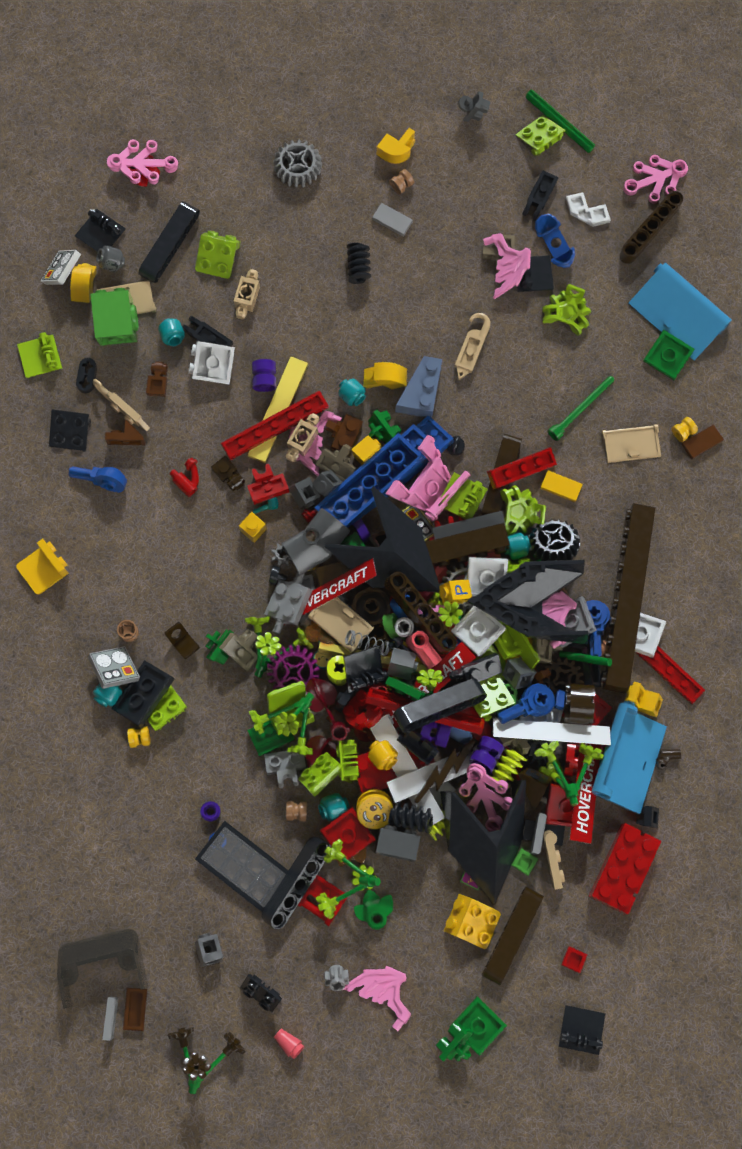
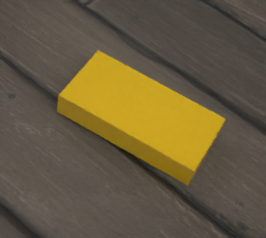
(561, 486)

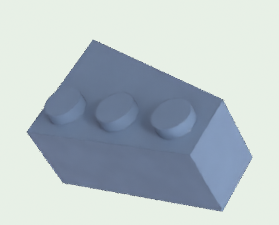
(421, 390)

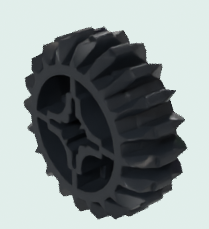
(556, 546)

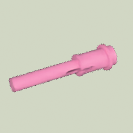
(435, 509)

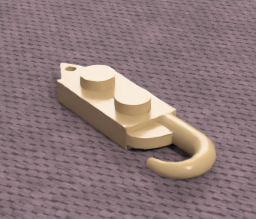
(472, 347)
(119, 405)

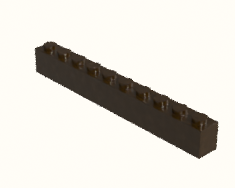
(445, 550)
(629, 598)

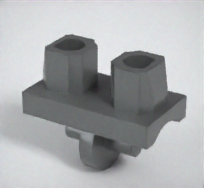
(474, 107)

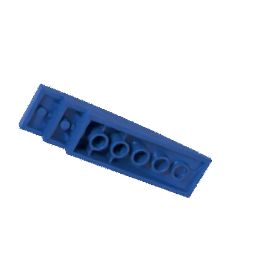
(394, 461)

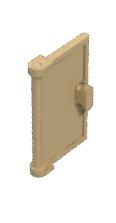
(141, 295)
(632, 442)
(336, 621)

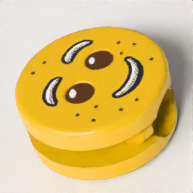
(374, 808)

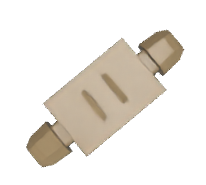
(249, 282)
(300, 429)

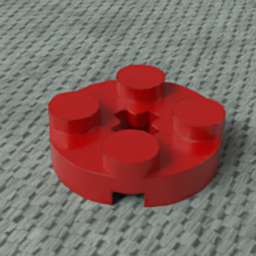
(361, 720)
(571, 761)

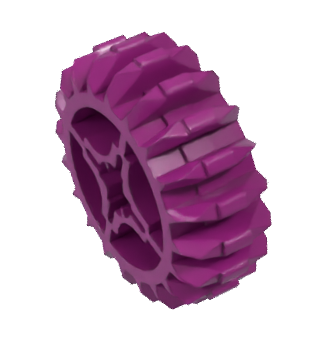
(299, 664)

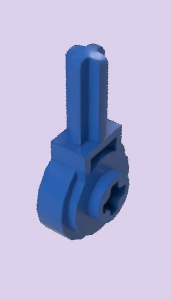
(106, 477)
(601, 622)
(529, 705)

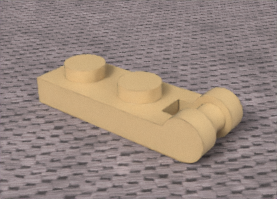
(553, 858)

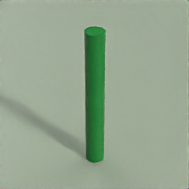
(585, 658)

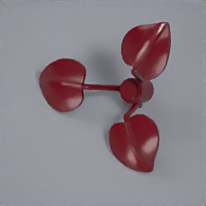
(324, 696)

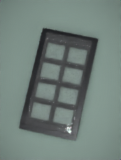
(242, 865)

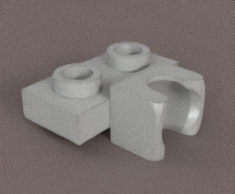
(285, 765)

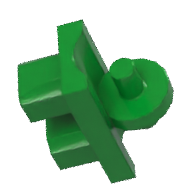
(381, 428)
(216, 653)
(457, 1046)

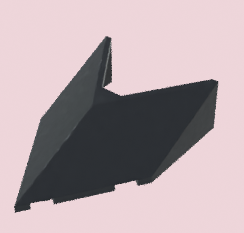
(400, 552)
(519, 598)
(483, 853)

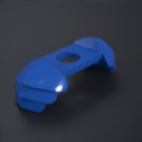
(547, 227)

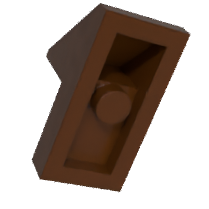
(129, 437)

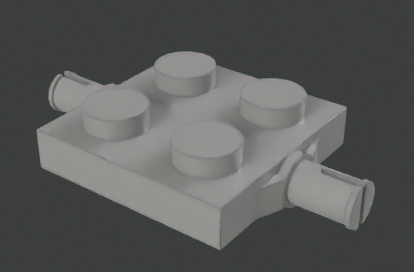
(288, 602)

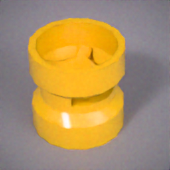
(683, 430)
(138, 737)

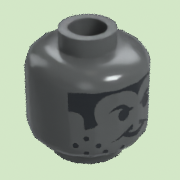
(110, 258)

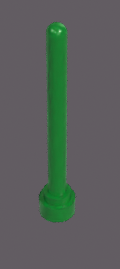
(556, 431)

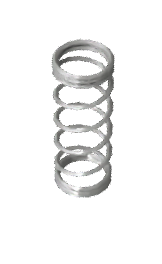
(368, 642)

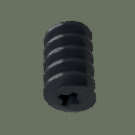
(358, 263)
(411, 818)

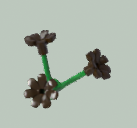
(197, 1067)

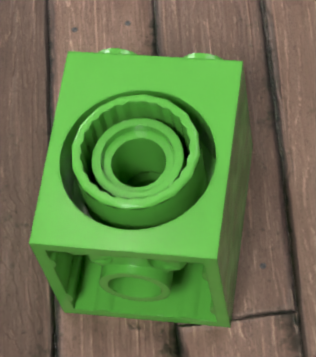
(114, 317)

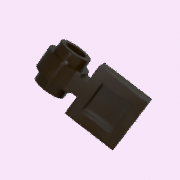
(226, 470)

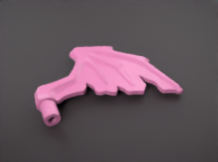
(511, 266)
(314, 451)
(557, 609)
(383, 986)

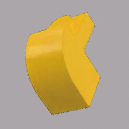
(394, 150)
(82, 282)
(386, 374)
(646, 701)

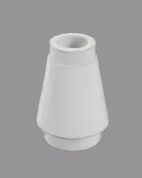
(399, 627)

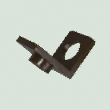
(183, 642)

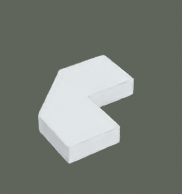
(592, 216)

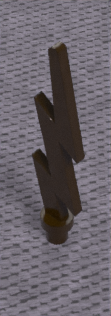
(453, 759)

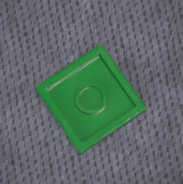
(668, 355)
(482, 1022)

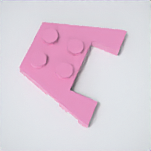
(429, 483)

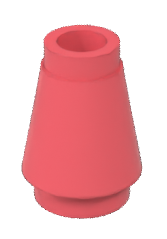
(290, 1044)

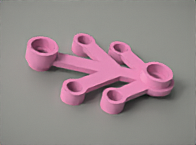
(140, 163)
(657, 176)
(477, 774)

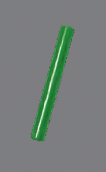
(557, 118)

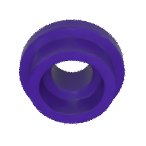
(206, 806)

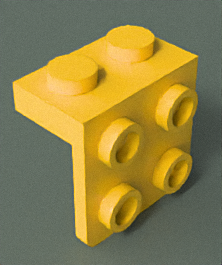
(42, 567)
(472, 921)

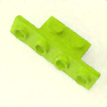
(513, 643)

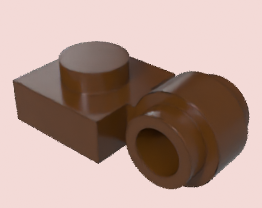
(157, 384)

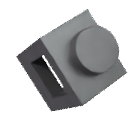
(212, 942)

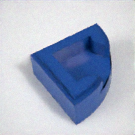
(559, 700)

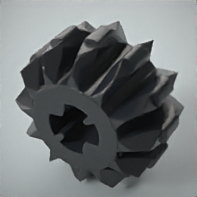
(533, 744)

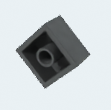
(398, 844)

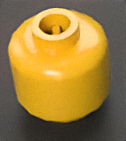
(383, 755)

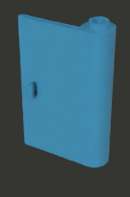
(679, 309)
(630, 758)

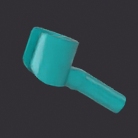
(272, 505)

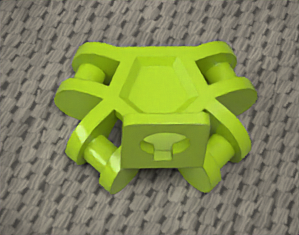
(567, 310)
(519, 512)

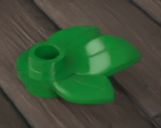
(374, 906)

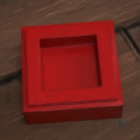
(574, 959)

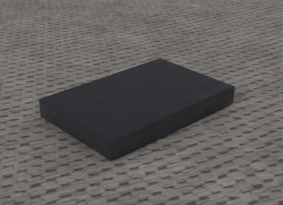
(143, 696)

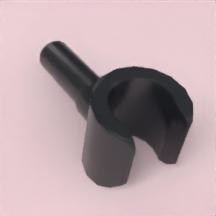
(398, 643)

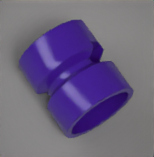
(264, 375)
(441, 737)
(487, 752)

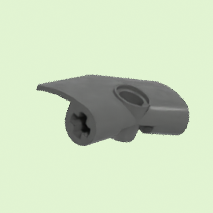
(310, 554)

